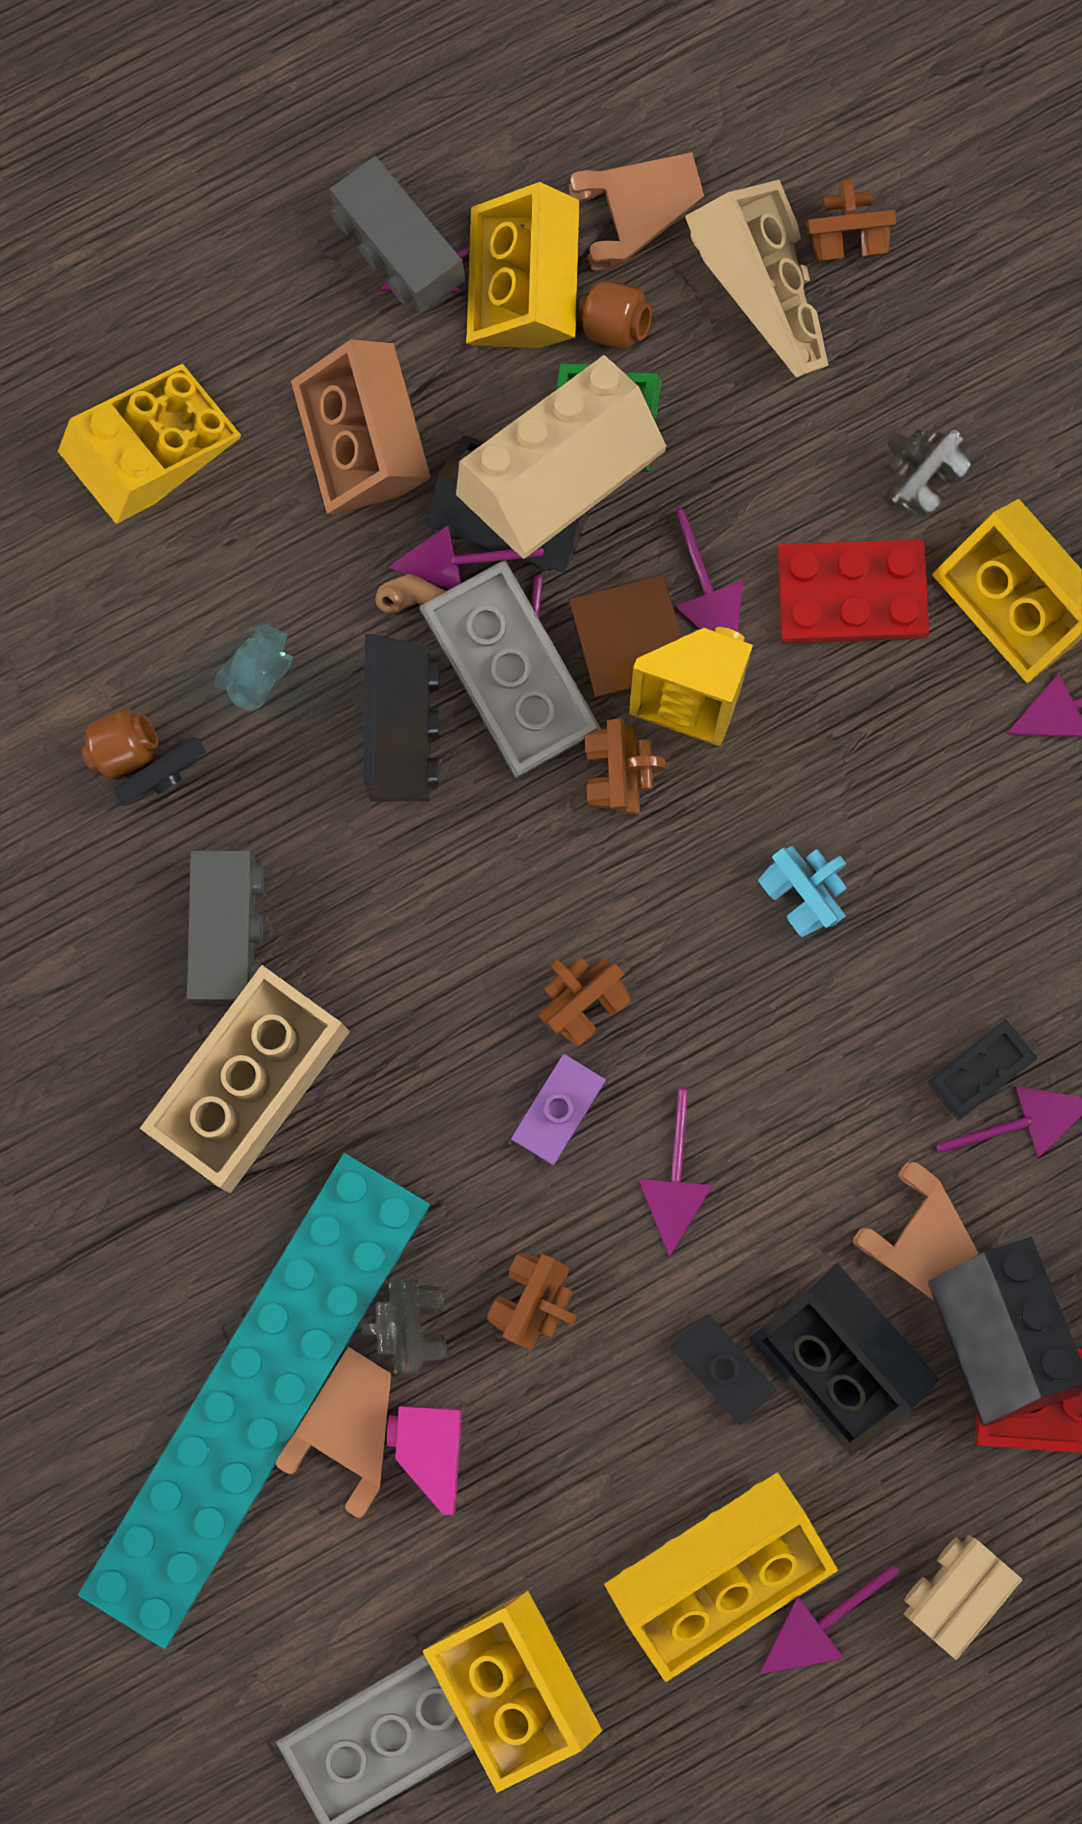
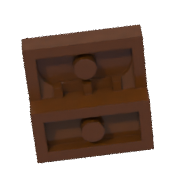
(621, 626)

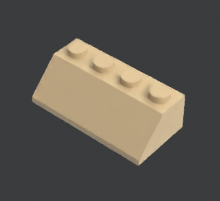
(560, 457)
(245, 1079)

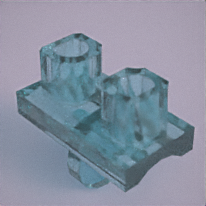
(255, 668)

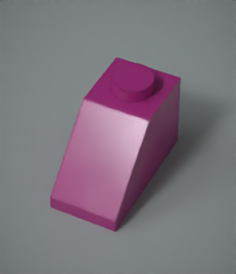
(429, 1450)

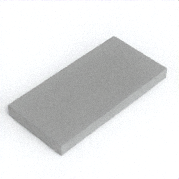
(510, 668)
(375, 1744)

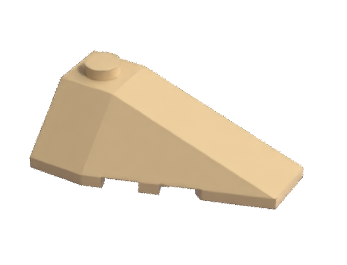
(752, 252)

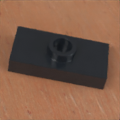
(161, 773)
(981, 1070)
(723, 1369)

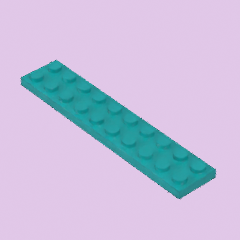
(254, 1401)

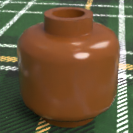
(614, 314)
(119, 744)

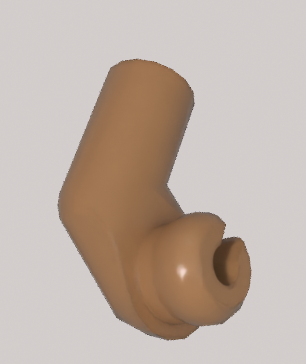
(405, 592)

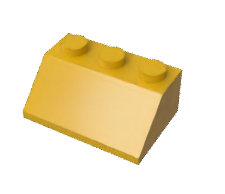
(526, 275)
(1017, 589)
(513, 1692)

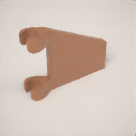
(641, 201)
(931, 1240)
(347, 1426)

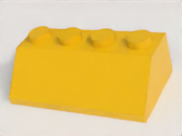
(692, 683)
(721, 1577)

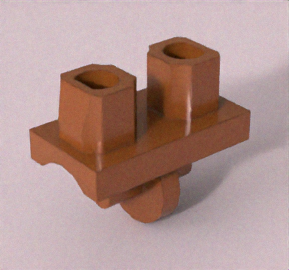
(872, 226)
(628, 764)
(598, 983)
(540, 1304)

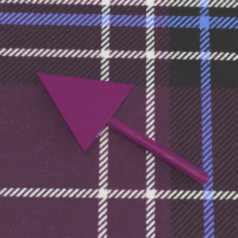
(438, 563)
(716, 607)
(1051, 714)
(1045, 1115)
(675, 1202)
(803, 1638)

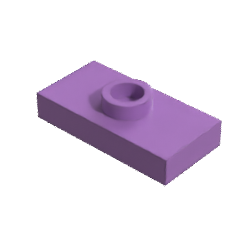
(558, 1109)

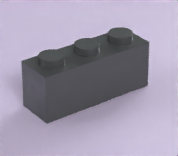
(396, 235)
(222, 925)

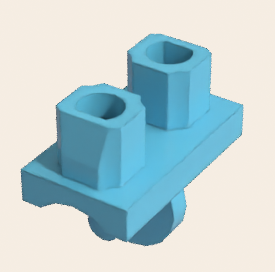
(792, 871)

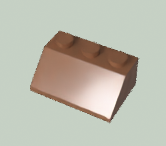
(360, 426)

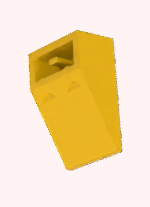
(146, 442)

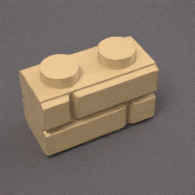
(960, 1595)

